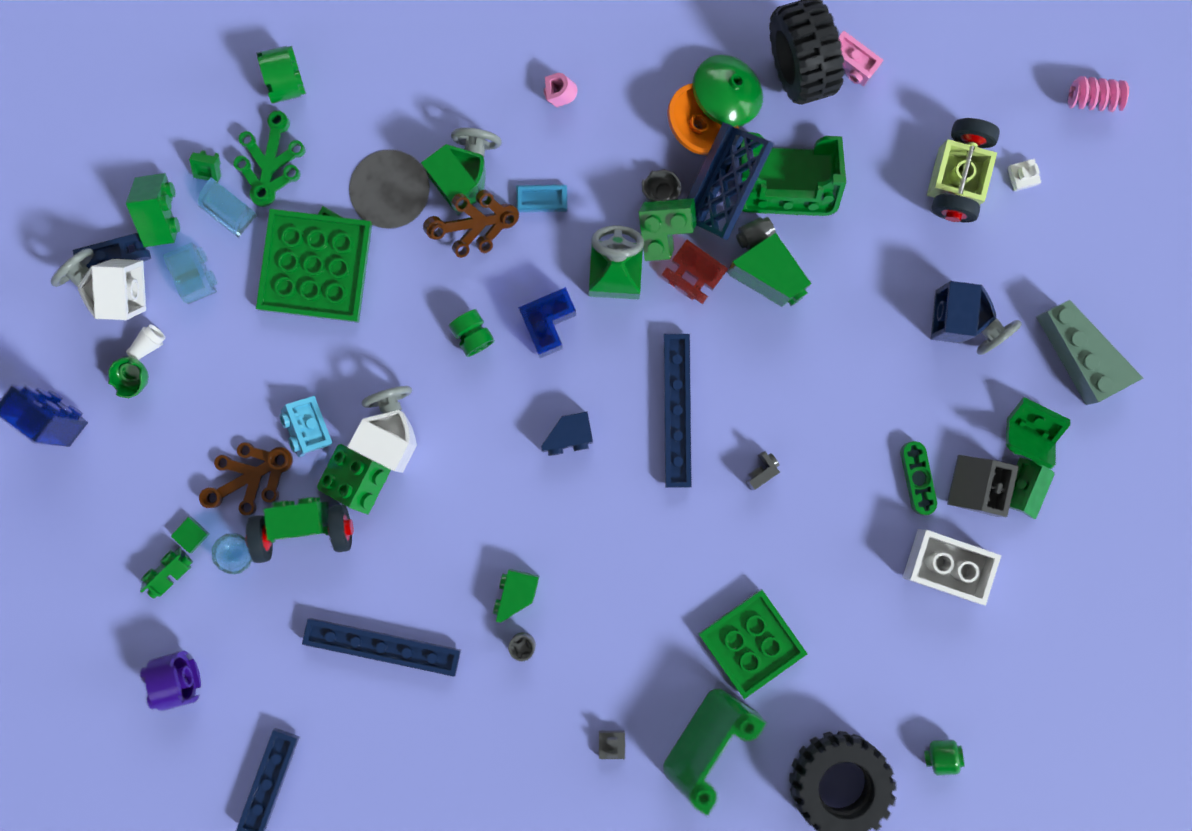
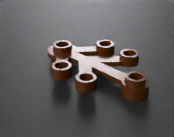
(475, 223)
(251, 476)

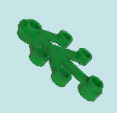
(269, 162)

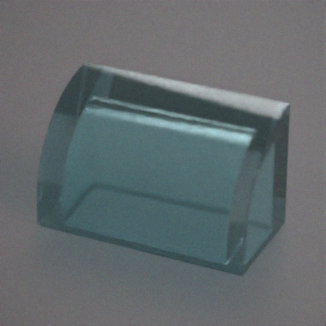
(225, 207)

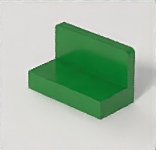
(1030, 487)

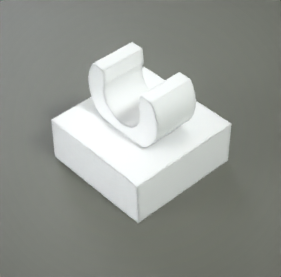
(1024, 174)

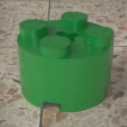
(281, 74)

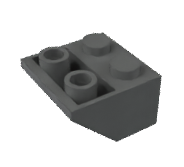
(982, 485)

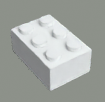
(951, 566)

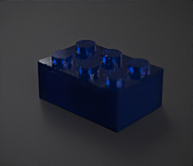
(41, 415)

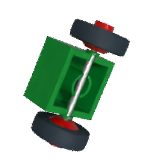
(298, 520)

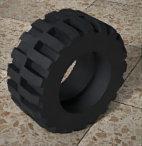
(806, 50)
(826, 752)

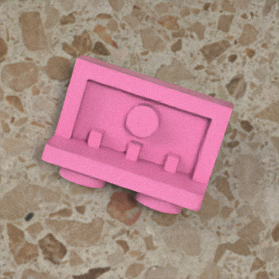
(859, 61)

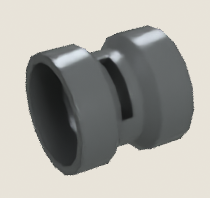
(523, 650)

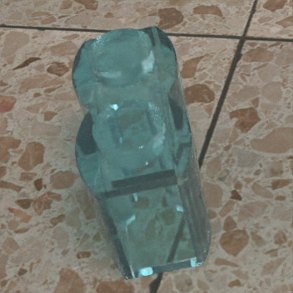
(190, 273)

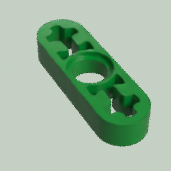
(921, 458)

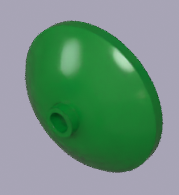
(727, 90)

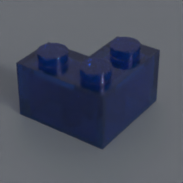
(542, 316)

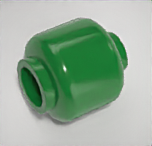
(944, 757)

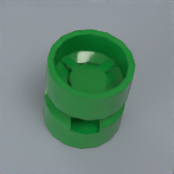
(472, 334)

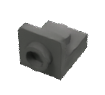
(760, 475)

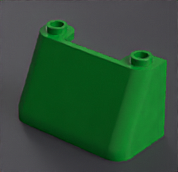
(799, 179)
(703, 743)

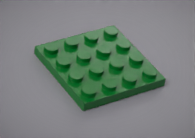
(314, 265)

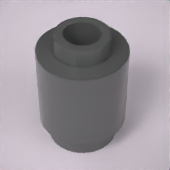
(755, 232)

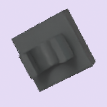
(611, 744)

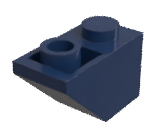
(569, 432)

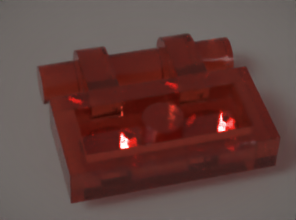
(700, 266)

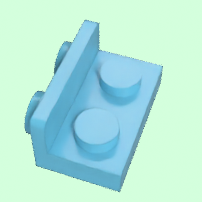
(305, 426)

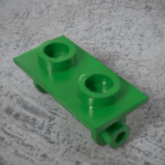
(158, 581)

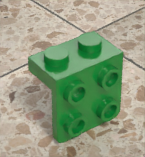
(1034, 432)
(353, 479)

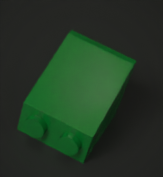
(771, 272)

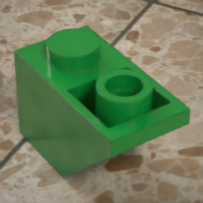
(518, 592)

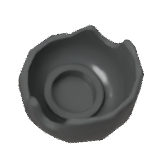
(661, 186)

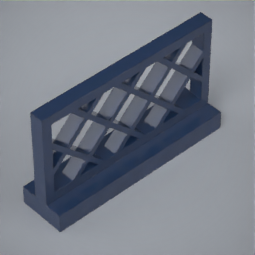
(714, 175)

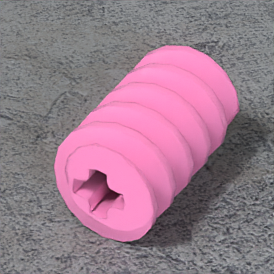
(1099, 92)

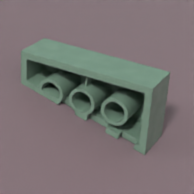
(1086, 354)

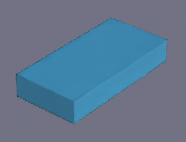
(542, 198)

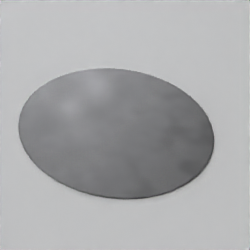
(389, 189)

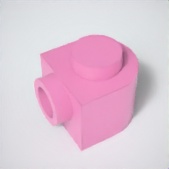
(559, 89)

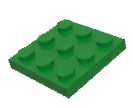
(752, 643)

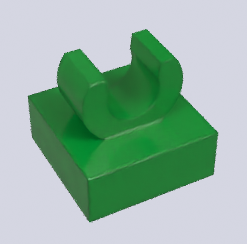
(205, 166)

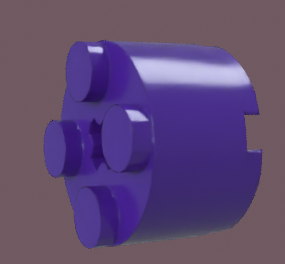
(171, 681)

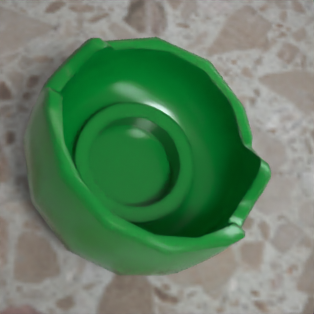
(128, 376)

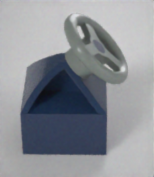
(964, 313)

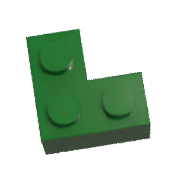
(151, 209)
(662, 220)

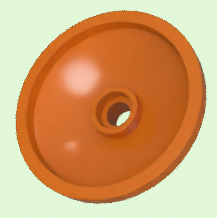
(683, 116)

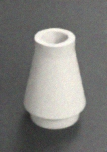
(146, 341)

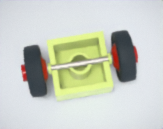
(963, 170)

